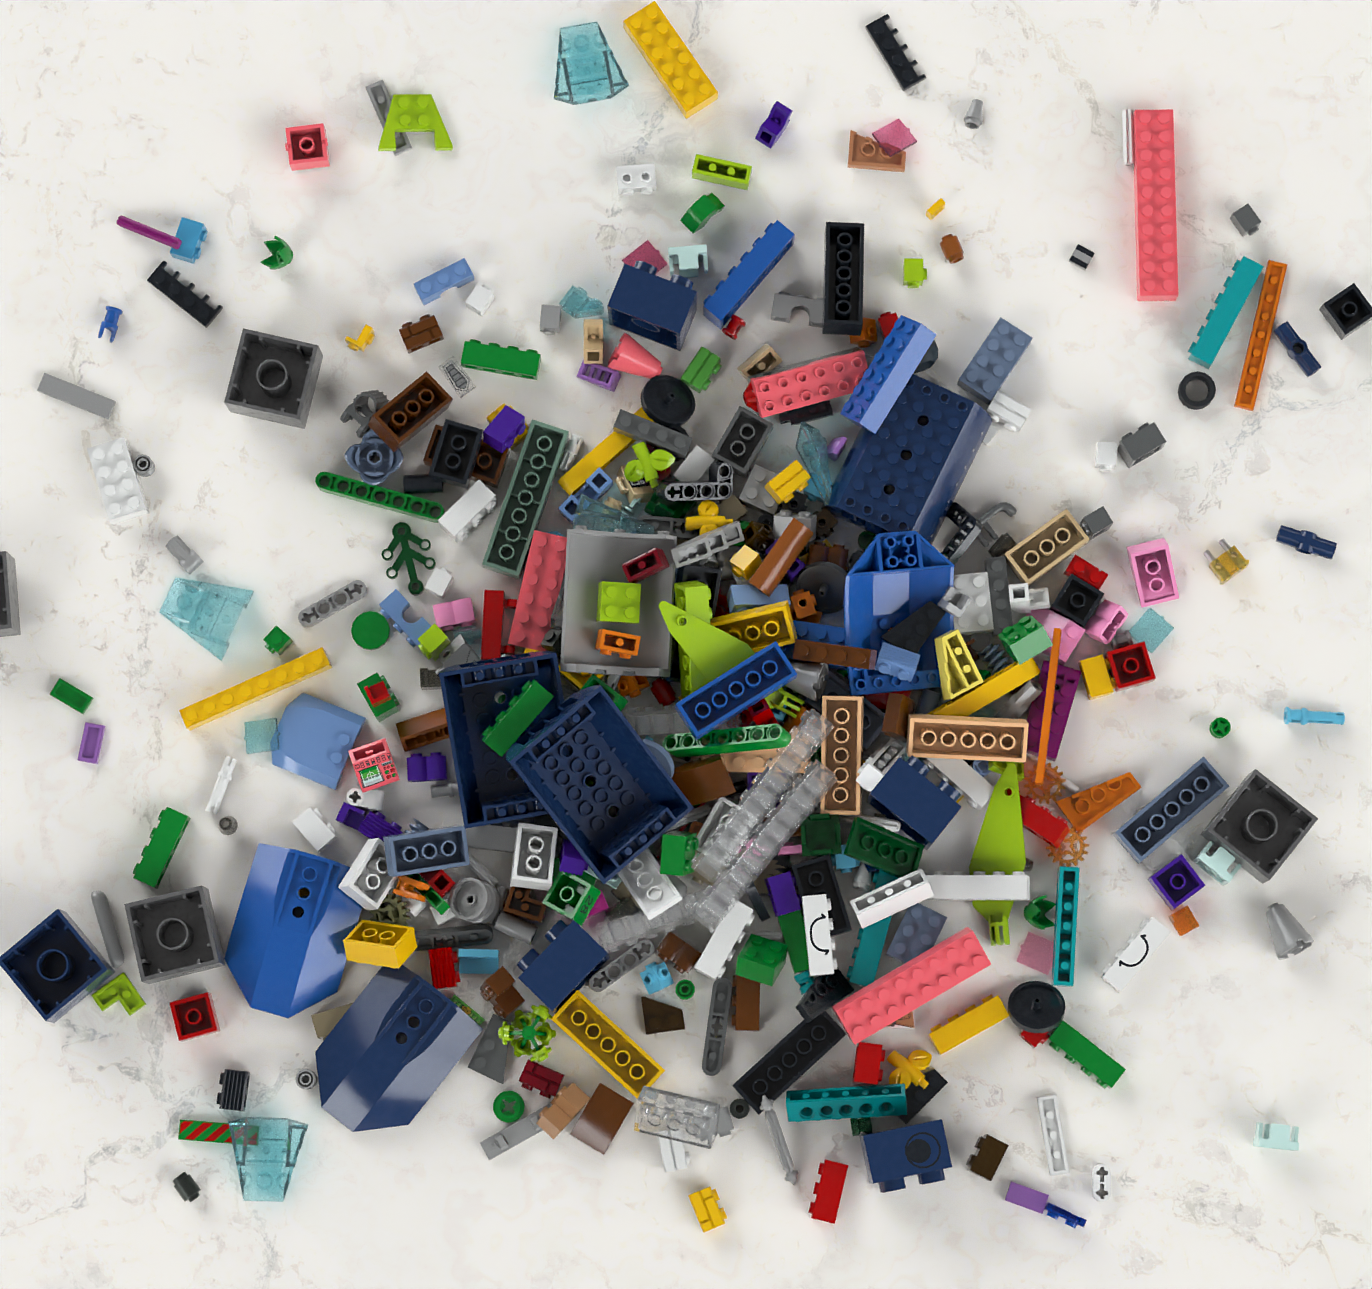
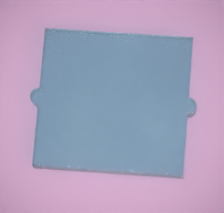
(1151, 629)
(261, 735)

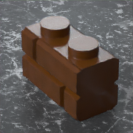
(421, 333)

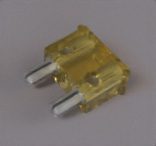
(1228, 565)

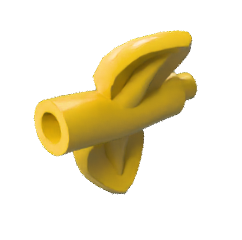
(707, 518)
(909, 1068)

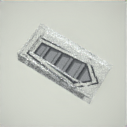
(456, 376)

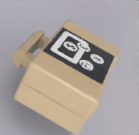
(633, 489)

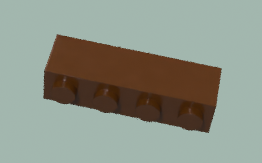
(835, 654)

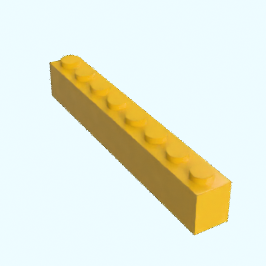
(255, 689)

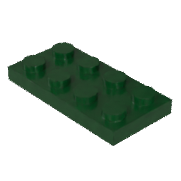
(883, 848)

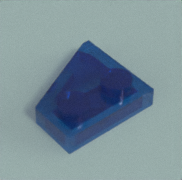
(1071, 1219)

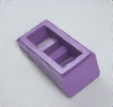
(611, 385)
(836, 447)

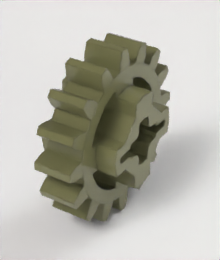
(392, 913)

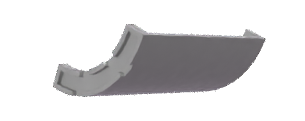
(598, 558)

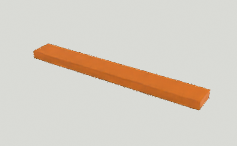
(1260, 335)
(1050, 690)

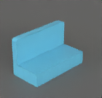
(478, 961)

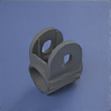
(361, 404)

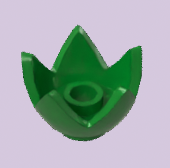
(280, 253)
(1036, 911)

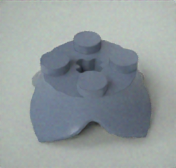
(359, 457)

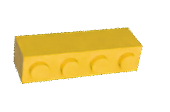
(968, 1025)

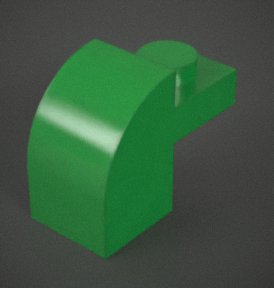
(701, 212)

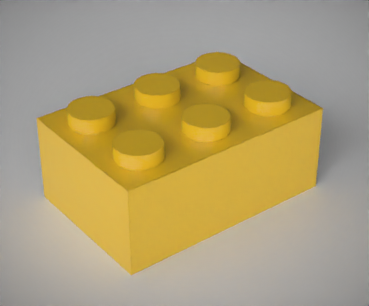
(380, 944)

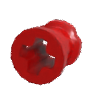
(734, 327)

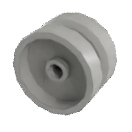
(474, 900)

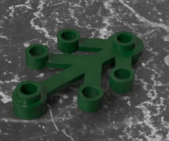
(407, 555)

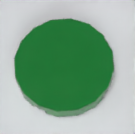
(370, 630)

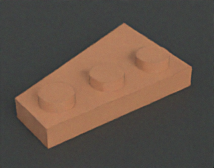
(867, 154)

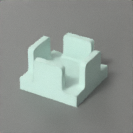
(687, 259)
(1217, 863)
(1276, 1136)

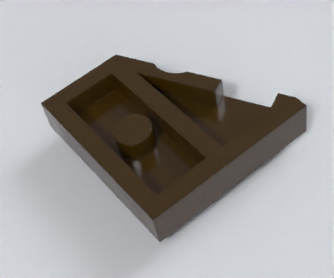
(661, 1017)

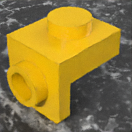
(366, 337)

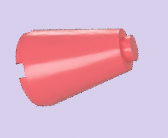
(634, 359)

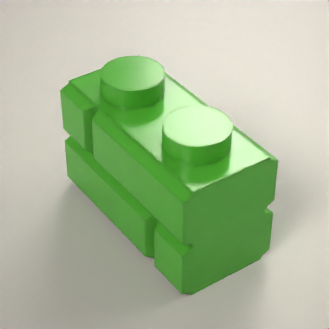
(701, 370)

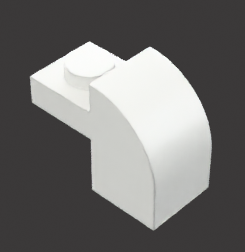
(1024, 599)

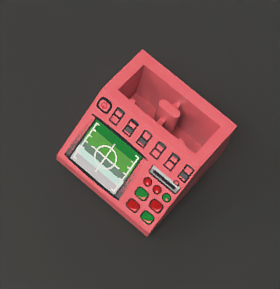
(373, 765)

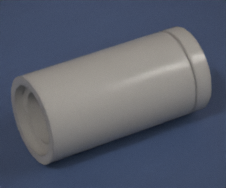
(515, 927)

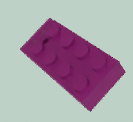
(1067, 682)

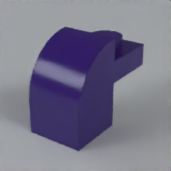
(774, 125)

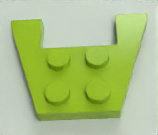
(414, 114)

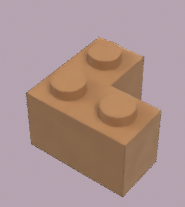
(563, 1110)

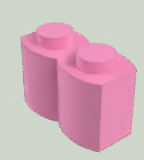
(454, 614)
(1106, 621)

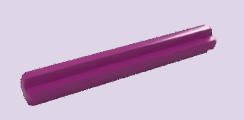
(149, 232)

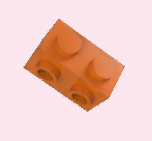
(617, 642)

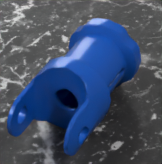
(110, 322)

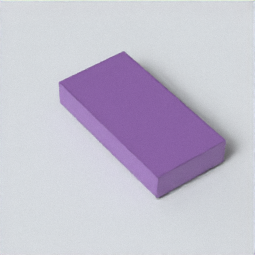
(91, 743)
(1026, 1197)

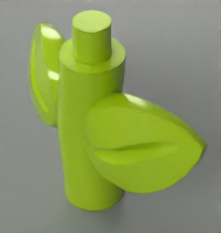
(647, 464)

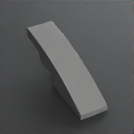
(707, 544)

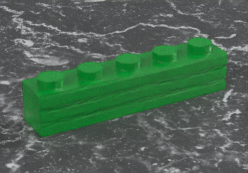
(431, 895)

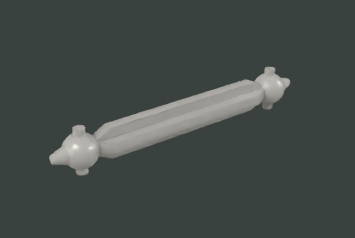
(779, 1140)

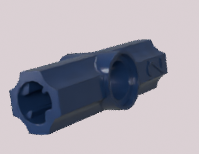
(1289, 338)
(1306, 542)

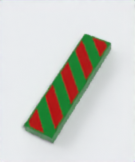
(204, 1131)

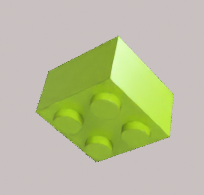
(618, 602)

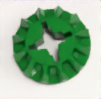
(507, 1116)

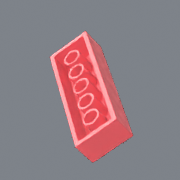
(539, 590)

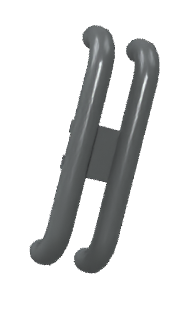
(1005, 507)

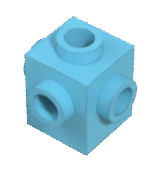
(656, 977)

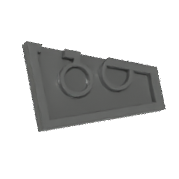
(491, 1053)

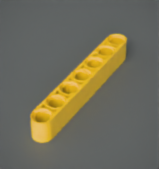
(600, 457)
(989, 690)

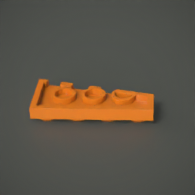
(1091, 804)

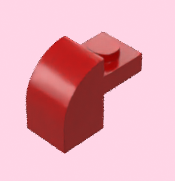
(762, 713)
(438, 881)

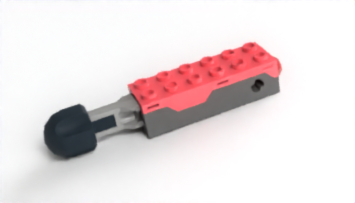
(814, 380)

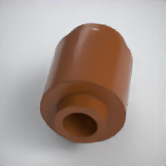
(952, 248)

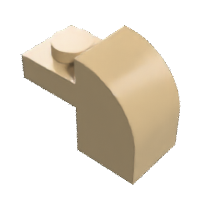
(593, 341)

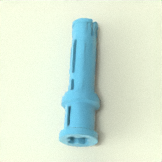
(1304, 716)

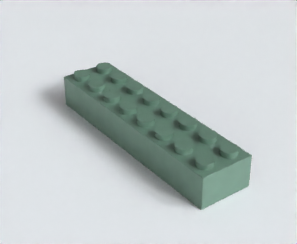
(525, 499)

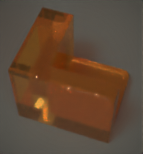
(1183, 921)

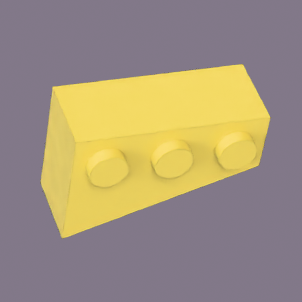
(955, 665)

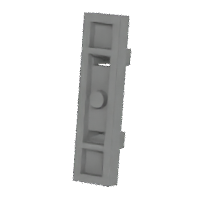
(513, 1134)

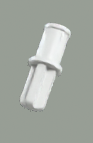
(571, 453)

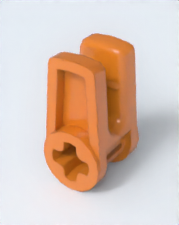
(406, 886)

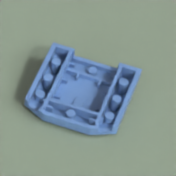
(316, 739)

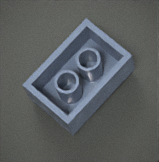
(916, 933)

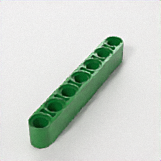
(372, 491)
(727, 741)

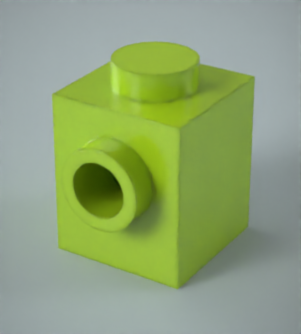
(913, 272)

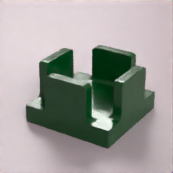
(668, 508)
(821, 835)

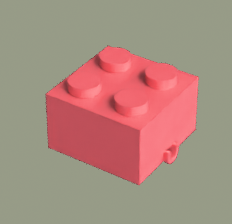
(307, 147)

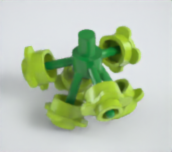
(523, 1021)

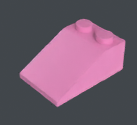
(1153, 572)
(1070, 631)

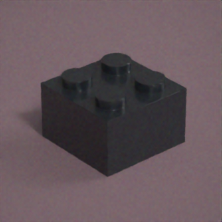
(1347, 311)
(1077, 600)

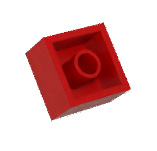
(1130, 666)
(194, 1016)
(867, 1063)

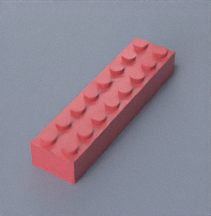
(911, 985)

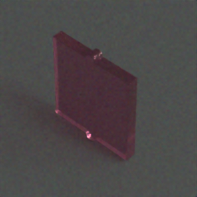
(894, 137)
(647, 254)
(1036, 953)

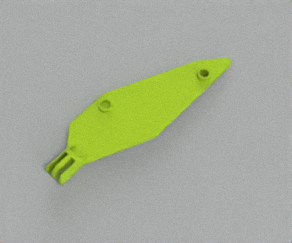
(716, 651)
(1000, 849)

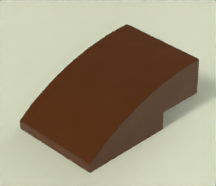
(896, 716)
(703, 779)
(601, 1118)

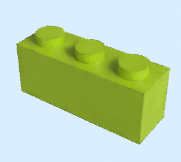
(721, 172)
(433, 642)

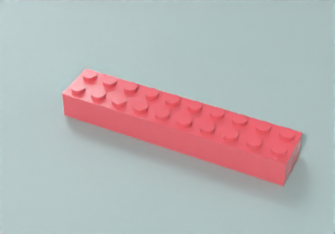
(1155, 205)

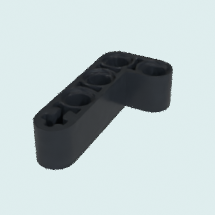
(694, 488)

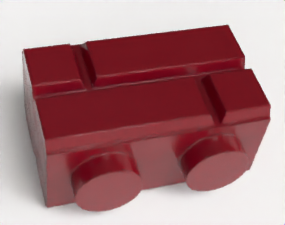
(645, 565)
(541, 1078)

